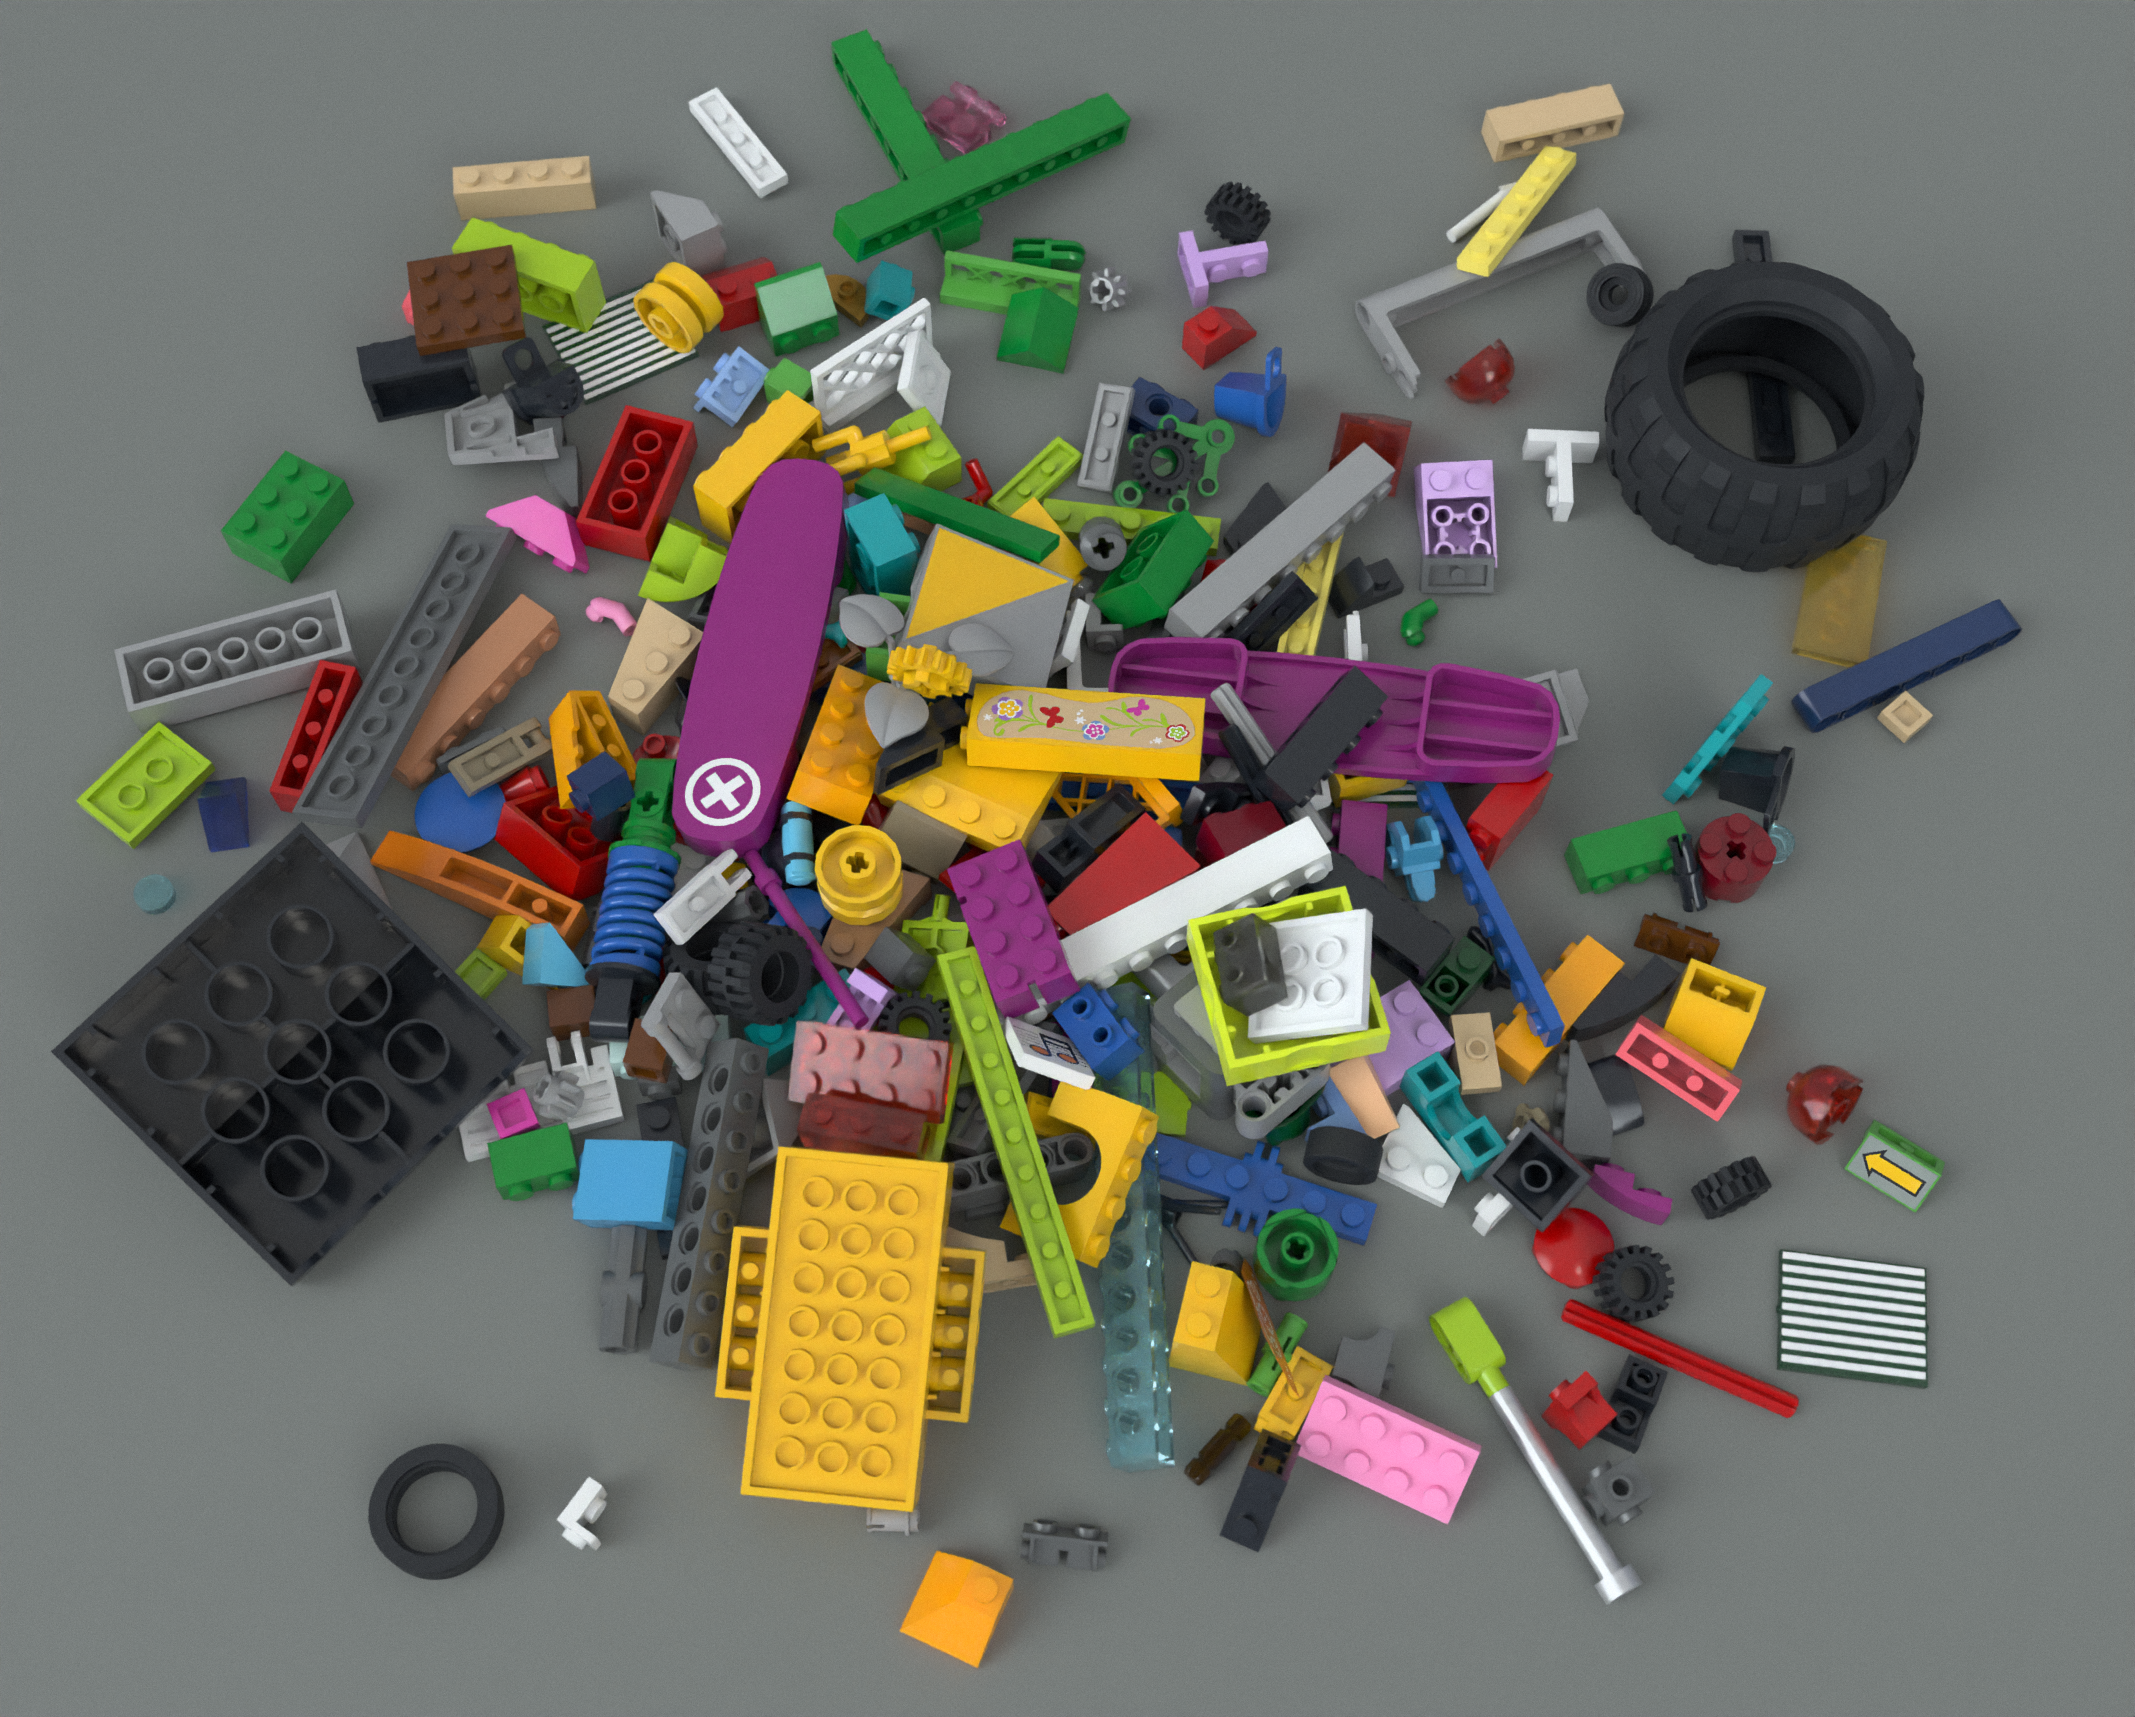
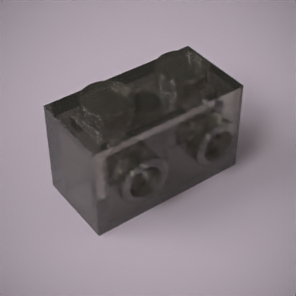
(1249, 965)

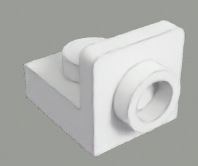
(583, 1508)

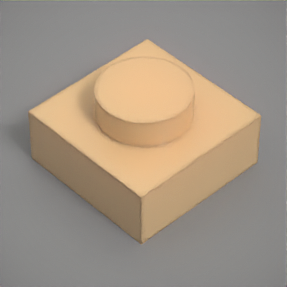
(1904, 716)

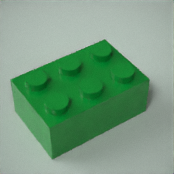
(287, 517)
(1154, 571)

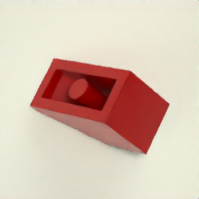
(1215, 334)

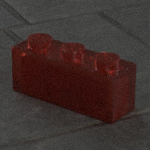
(862, 1127)

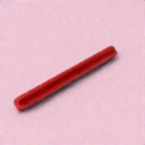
(1680, 1358)

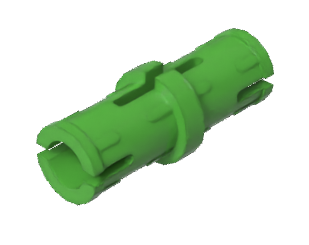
(1268, 1369)

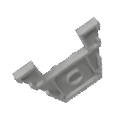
(488, 433)

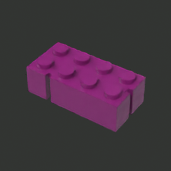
(1013, 929)

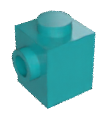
(888, 290)

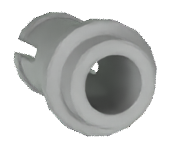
(893, 1520)

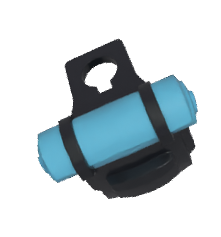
(791, 848)

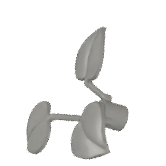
(890, 707)

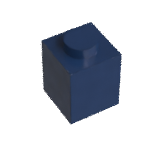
(600, 786)

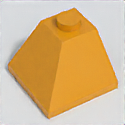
(958, 1607)

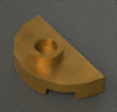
(848, 297)

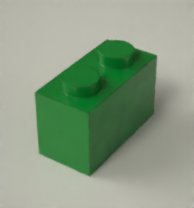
(534, 1162)

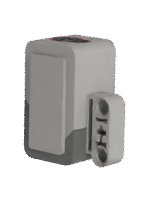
(1190, 1058)

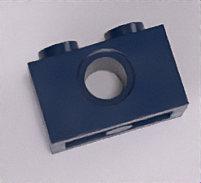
(1153, 400)

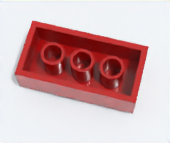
(637, 483)

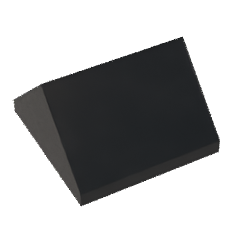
(1538, 1175)

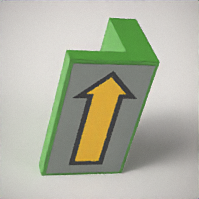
(1895, 1166)

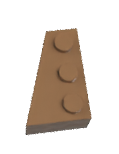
(849, 944)

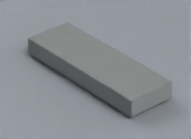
(1106, 438)

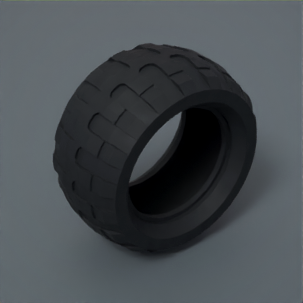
(1834, 351)

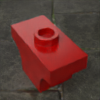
(1578, 1410)

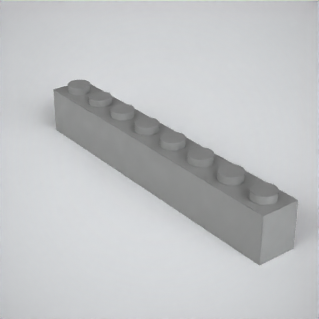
(1282, 546)

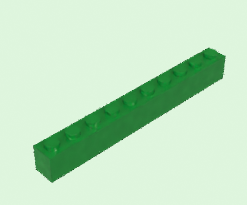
(980, 177)

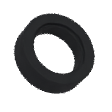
(396, 1481)

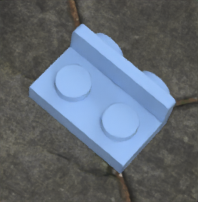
(734, 386)

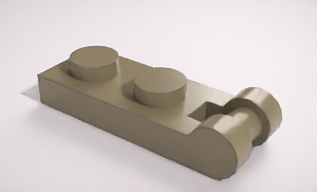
(500, 757)

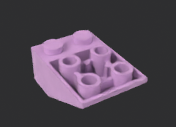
(1456, 507)

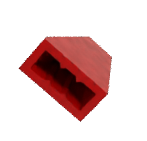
(1125, 873)

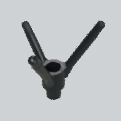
(1172, 1211)

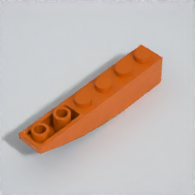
(479, 885)

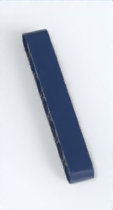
(1906, 666)

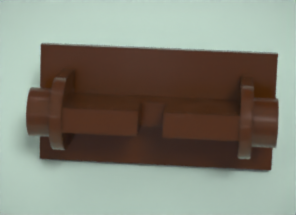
(1665, 939)

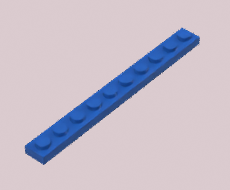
(1493, 917)

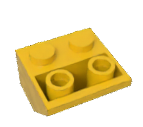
(1713, 1012)

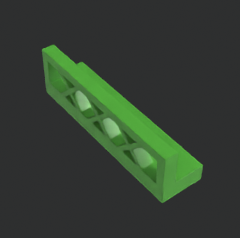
(991, 293)

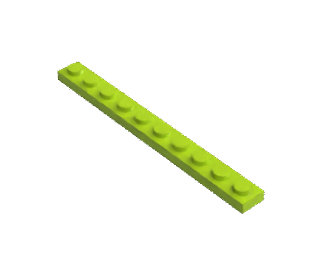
(1015, 1143)

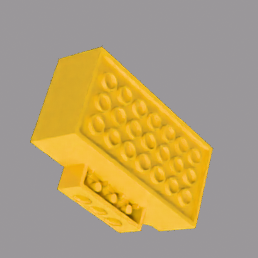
(849, 1328)

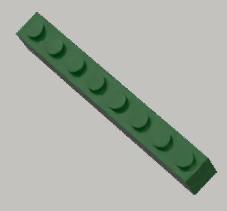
(897, 125)

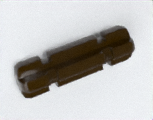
(1217, 1449)

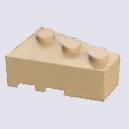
(656, 655)

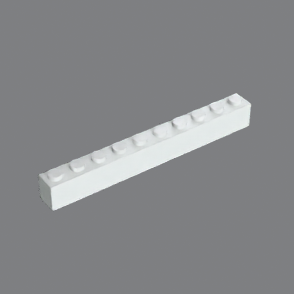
(1160, 922)

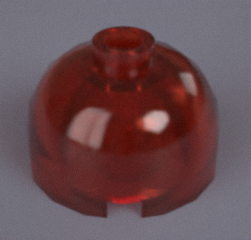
(1484, 375)
(1821, 1099)

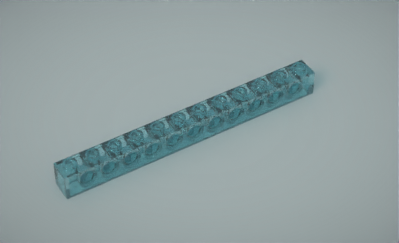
(1147, 1318)

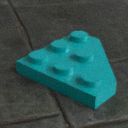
(1720, 740)

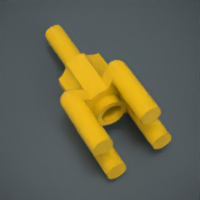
(866, 452)

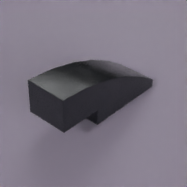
(922, 750)
(1086, 837)
(1624, 1000)

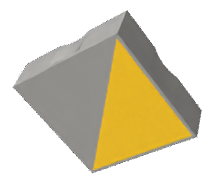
(979, 584)

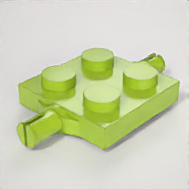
(937, 937)

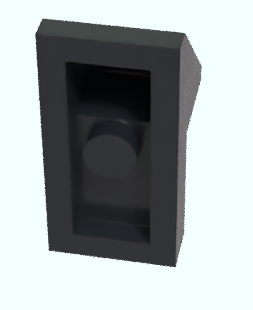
(1363, 586)

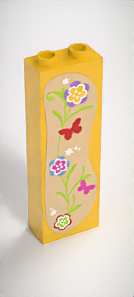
(1084, 732)

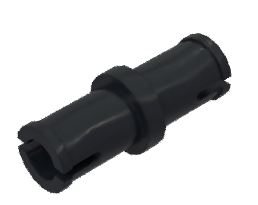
(1687, 872)

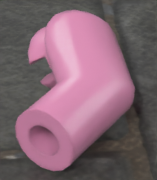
(614, 610)

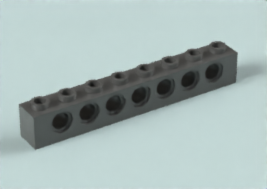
(709, 1205)

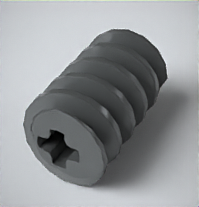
(1116, 549)

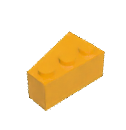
(581, 731)

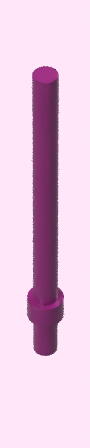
(770, 885)

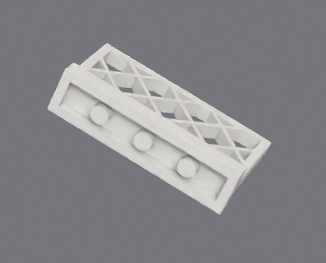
(866, 382)

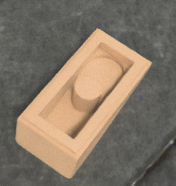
(1365, 1095)

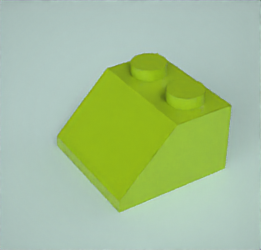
(930, 462)

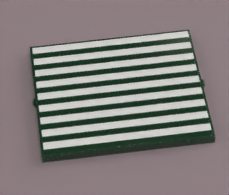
(615, 349)
(1852, 1319)

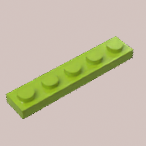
(1072, 516)

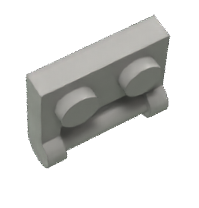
(688, 1017)

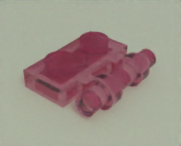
(957, 125)

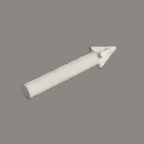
(1479, 214)

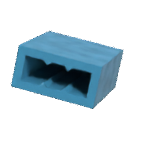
(629, 1183)

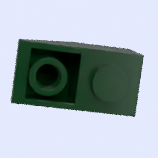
(1457, 977)

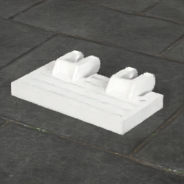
(599, 1108)

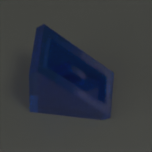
(225, 814)

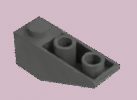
(1584, 1119)

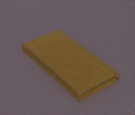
(1840, 603)

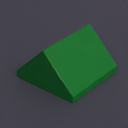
(1038, 330)

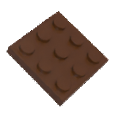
(466, 300)

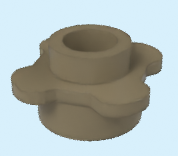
(1524, 1114)

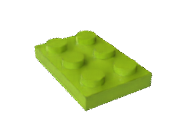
(146, 785)

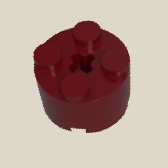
(1734, 857)

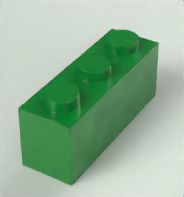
(1623, 853)

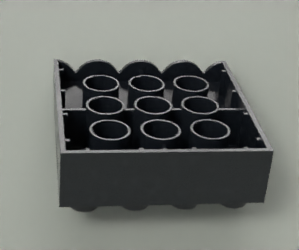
(294, 1053)

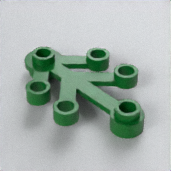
(1204, 445)

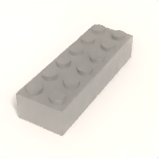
(234, 660)

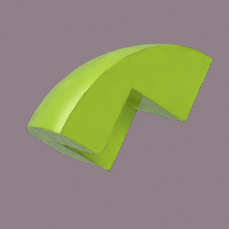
(682, 564)

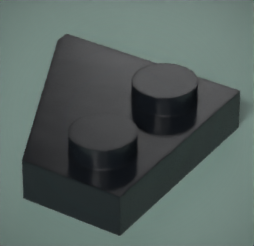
(1257, 514)

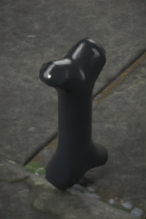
(1496, 977)

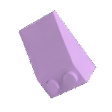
(1413, 1036)

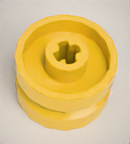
(678, 307)
(859, 875)

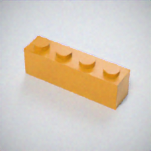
(1572, 988)

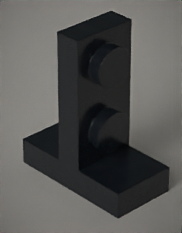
(1260, 1490)

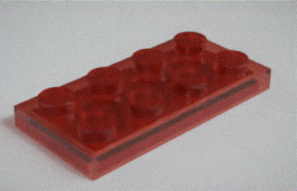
(871, 1068)

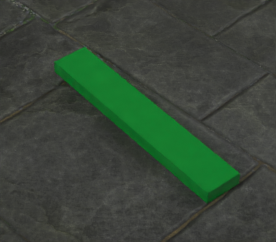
(959, 515)

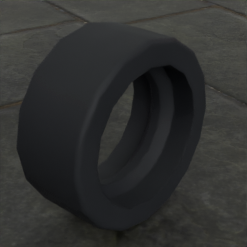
(1343, 1155)

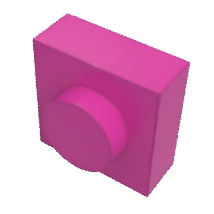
(513, 1114)

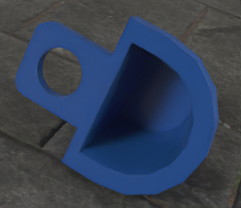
(1253, 397)

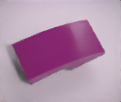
(1616, 1188)

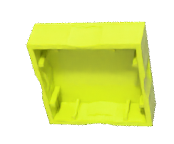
(1238, 1055)

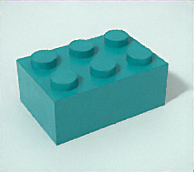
(880, 548)

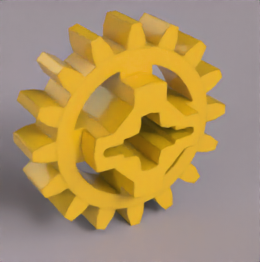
(929, 671)

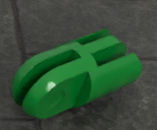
(1048, 253)

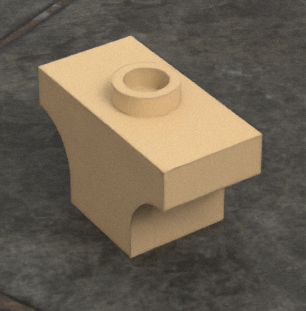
(1474, 1053)

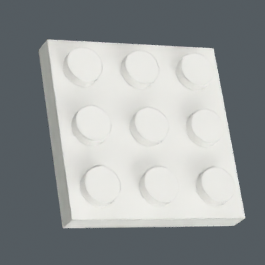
(1325, 978)

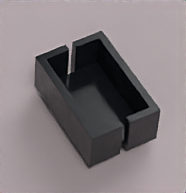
(410, 384)

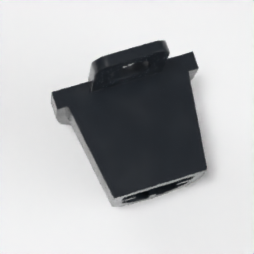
(541, 389)
(1757, 780)

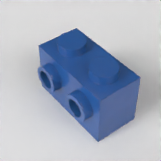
(1099, 1031)

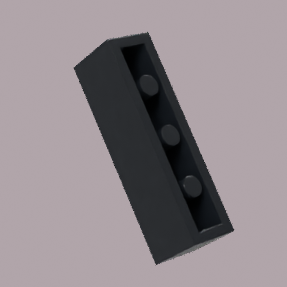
(1320, 739)
(1398, 929)

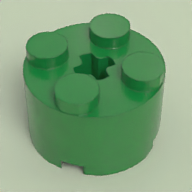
(1305, 1235)

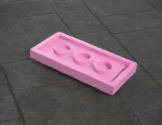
(1387, 1449)

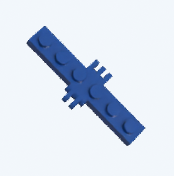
(1259, 1188)

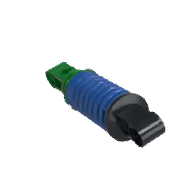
(635, 887)

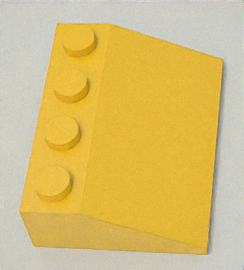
(979, 801)

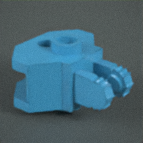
(1415, 860)

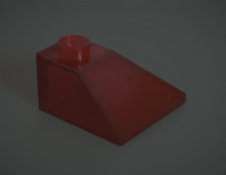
(1382, 433)

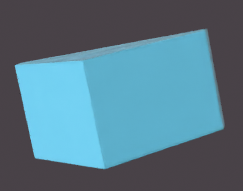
(550, 960)

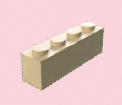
(1552, 122)
(524, 188)

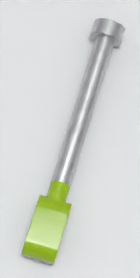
(1478, 1358)

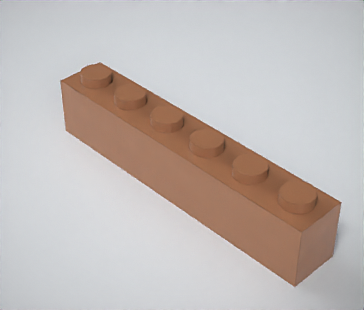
(476, 685)

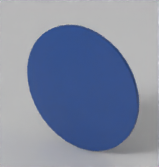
(455, 820)

